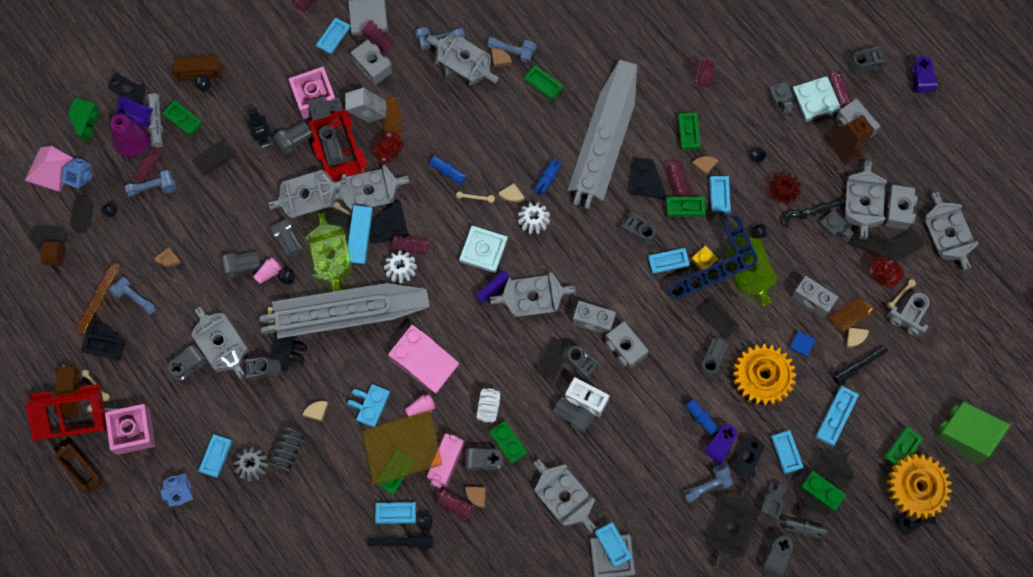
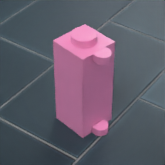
(450, 452)

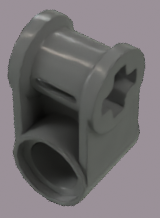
(870, 58)
(635, 227)
(188, 361)
(583, 363)
(261, 368)
(478, 459)
(777, 559)

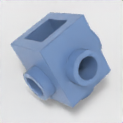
(77, 173)
(177, 490)

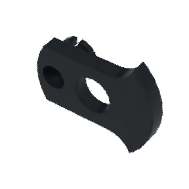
(138, 91)
(748, 469)
(911, 526)

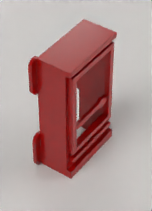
(350, 168)
(39, 418)

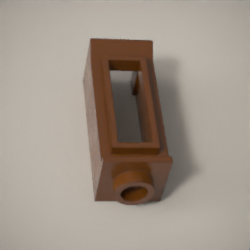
(193, 67)
(67, 381)
(64, 455)

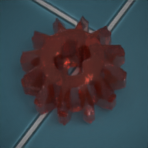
(388, 147)
(792, 188)
(886, 272)

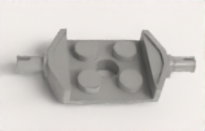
(449, 53)
(380, 180)
(869, 187)
(321, 195)
(950, 217)
(547, 289)
(224, 356)
(559, 480)

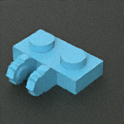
(372, 406)

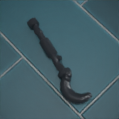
(803, 214)

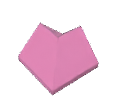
(48, 168)

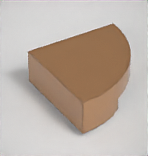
(500, 57)
(705, 164)
(167, 258)
(476, 496)

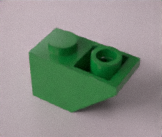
(83, 117)

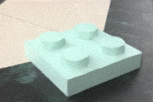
(816, 99)
(483, 249)

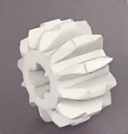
(534, 211)
(401, 273)
(488, 405)

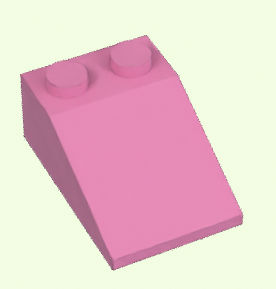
(423, 359)

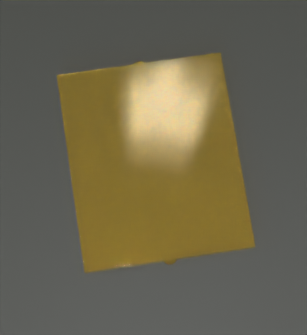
(402, 448)

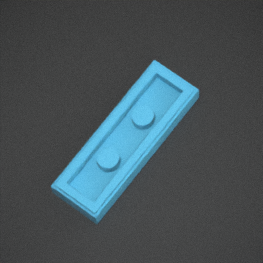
(359, 234)
(837, 416)

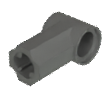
(288, 139)
(331, 145)
(285, 235)
(235, 264)
(713, 357)
(577, 417)

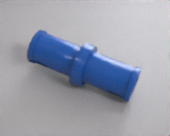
(447, 170)
(547, 176)
(702, 417)

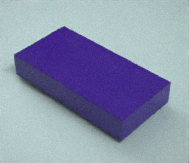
(134, 110)
(492, 288)

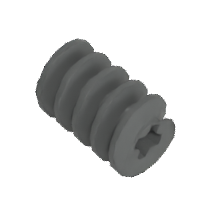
(287, 450)

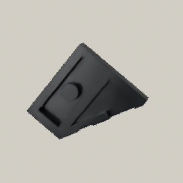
(646, 180)
(389, 224)
(102, 341)

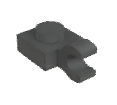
(782, 95)
(321, 107)
(835, 225)
(773, 504)

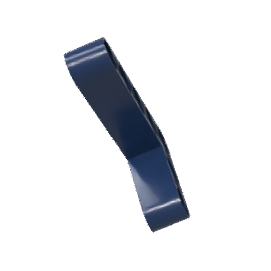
(723, 274)

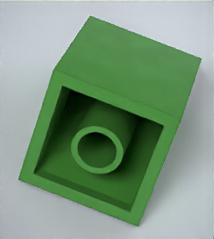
(972, 432)

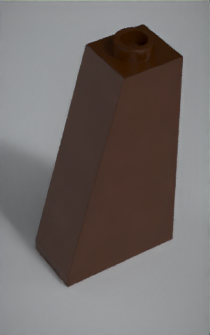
(850, 138)

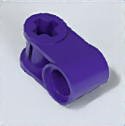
(923, 75)
(719, 445)

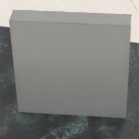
(366, 10)
(602, 565)

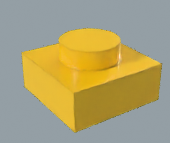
(704, 258)

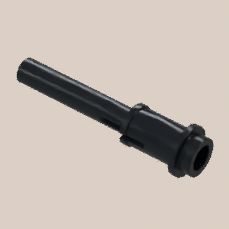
(841, 376)
(411, 542)

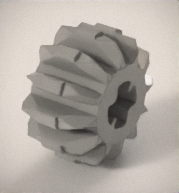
(249, 471)

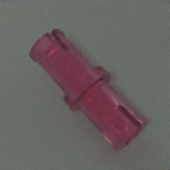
(840, 88)
(148, 164)

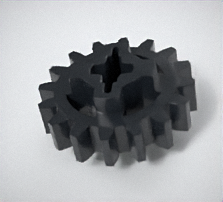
(259, 128)

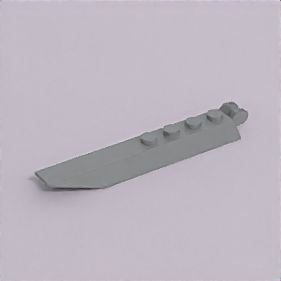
(605, 134)
(344, 309)

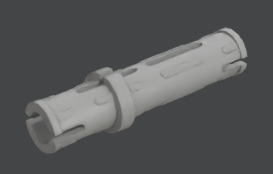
(155, 126)

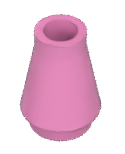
(267, 270)
(421, 405)

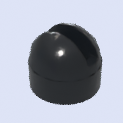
(203, 83)
(757, 155)
(109, 209)
(759, 231)
(287, 276)
(425, 522)

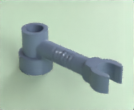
(423, 33)
(525, 51)
(165, 181)
(122, 287)
(722, 477)

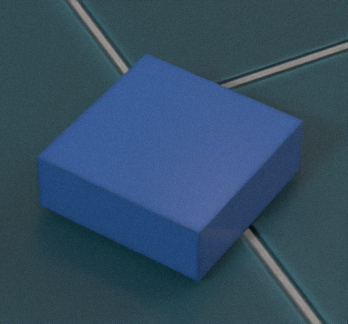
(802, 344)

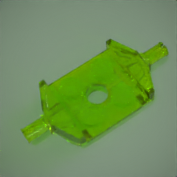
(322, 241)
(759, 281)

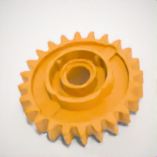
(757, 387)
(905, 490)

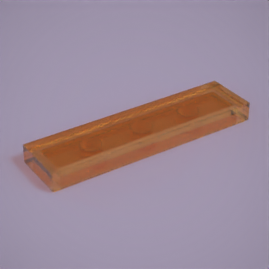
(98, 296)

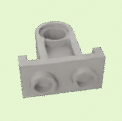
(911, 315)

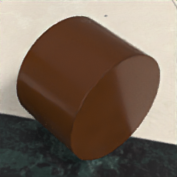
(52, 253)

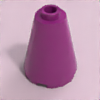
(128, 136)

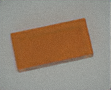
(392, 121)
(851, 314)

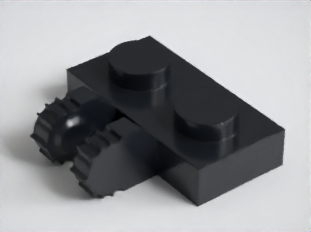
(283, 349)

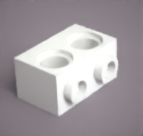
(587, 397)

